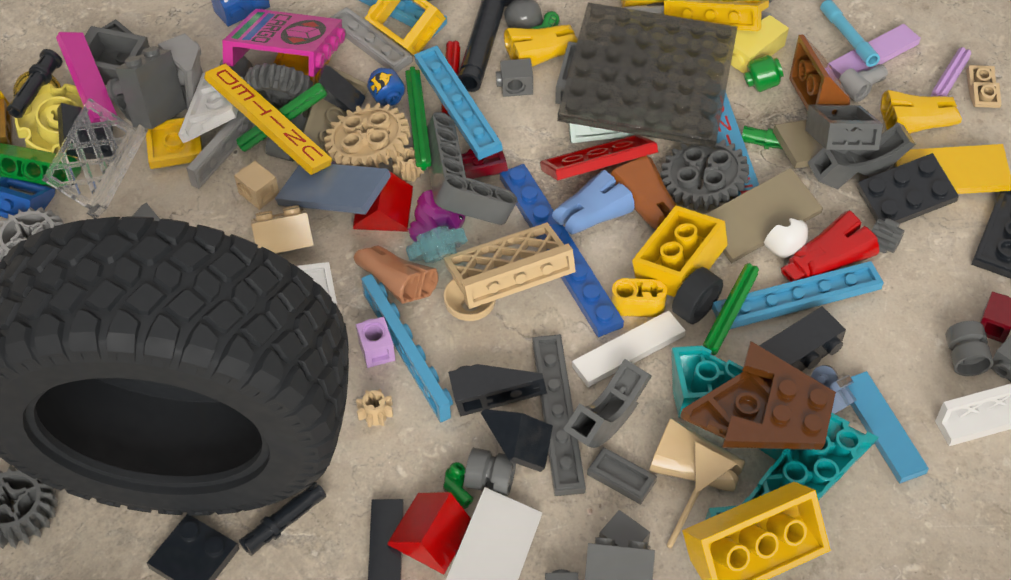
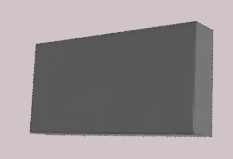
(622, 475)

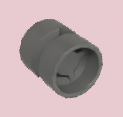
(969, 348)
(489, 471)

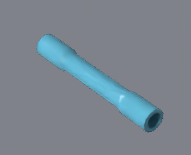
(862, 47)

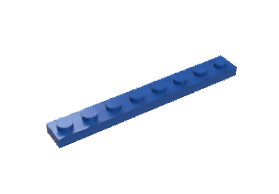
(583, 283)

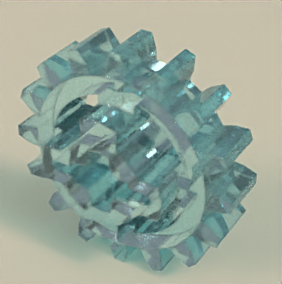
(436, 244)

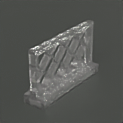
(112, 173)

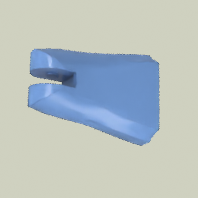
(594, 203)

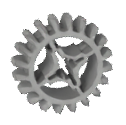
(24, 225)

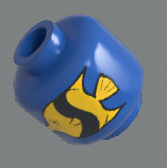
(386, 86)

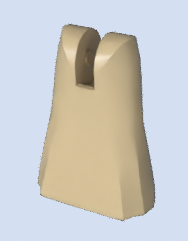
(677, 456)

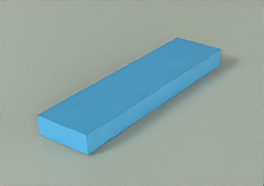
(881, 421)

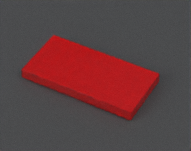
(598, 156)

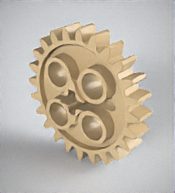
(367, 136)

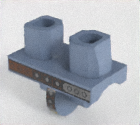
(829, 377)

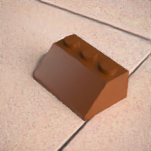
(814, 77)

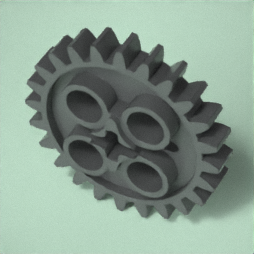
(722, 178)

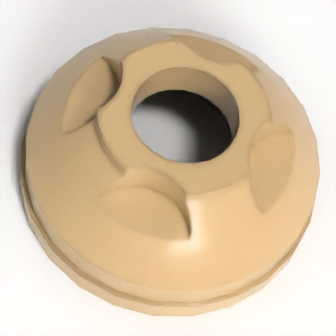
(455, 299)

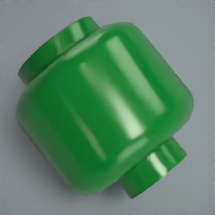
(763, 73)

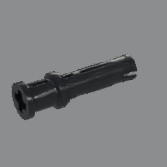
(39, 75)

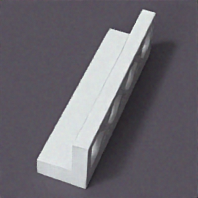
(975, 415)

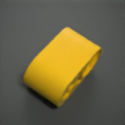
(639, 297)

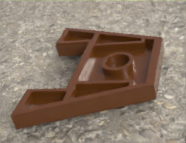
(795, 409)

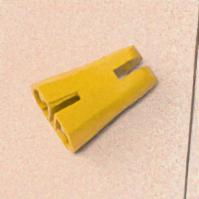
(538, 43)
(918, 112)

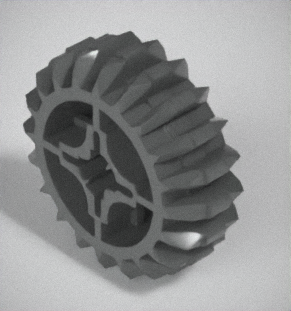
(277, 83)
(32, 507)

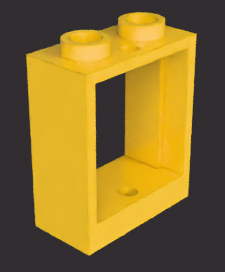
(421, 31)

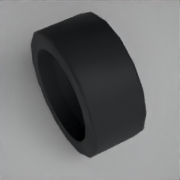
(697, 295)

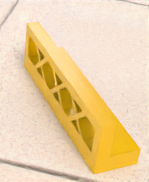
(739, 13)

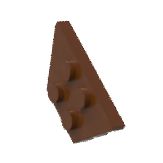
(741, 397)

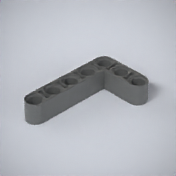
(449, 183)

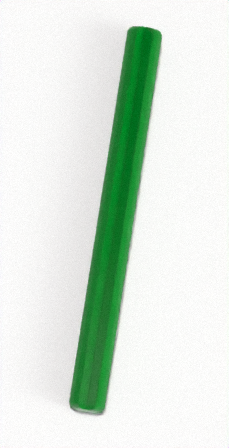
(418, 119)

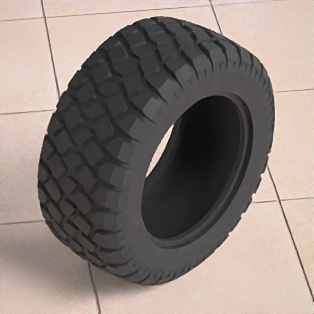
(167, 367)

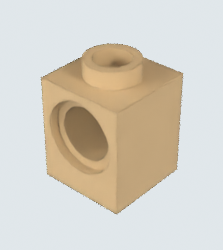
(256, 184)

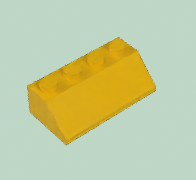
(759, 536)

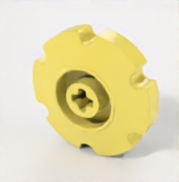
(40, 120)

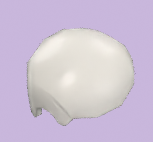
(787, 240)

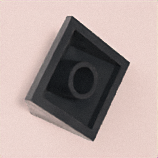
(520, 437)

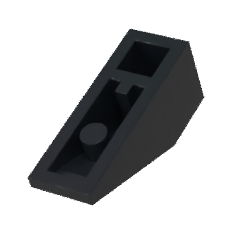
(490, 386)

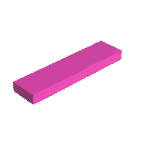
(84, 71)

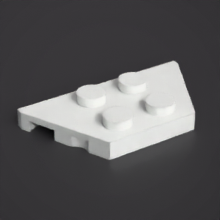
(206, 111)

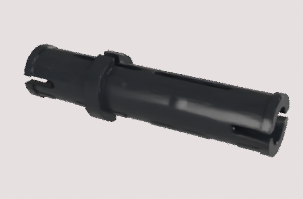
(272, 526)

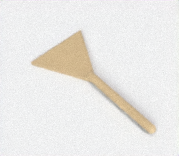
(708, 468)

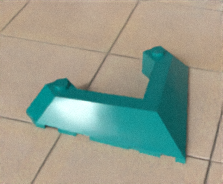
(698, 373)

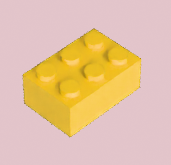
(679, 247)

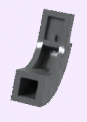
(609, 412)

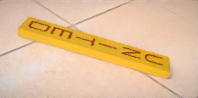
(268, 119)

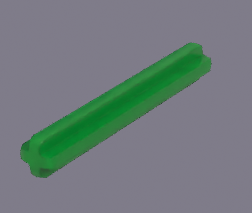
(290, 111)
(731, 308)

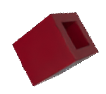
(997, 317)

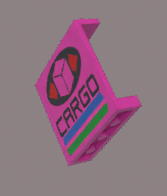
(286, 34)

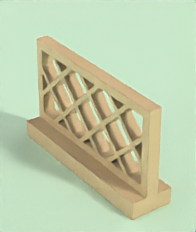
(514, 274)

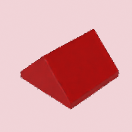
(390, 209)
(431, 530)

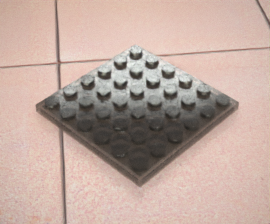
(649, 75)

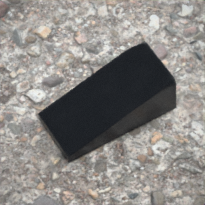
(339, 90)

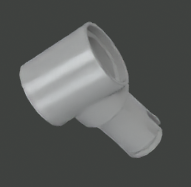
(859, 84)

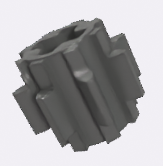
(888, 234)

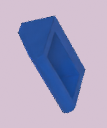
(14, 200)

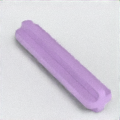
(952, 72)

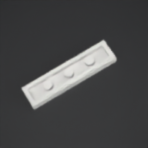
(630, 346)

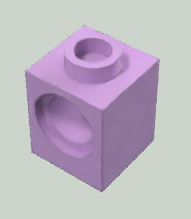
(377, 351)

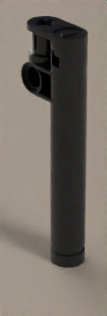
(481, 43)

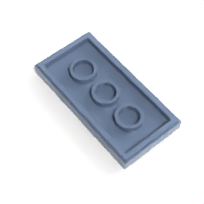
(334, 188)

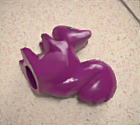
(430, 216)

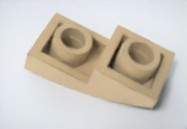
(983, 86)

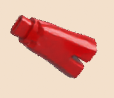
(833, 248)

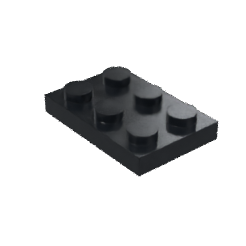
(908, 190)

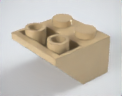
(283, 230)

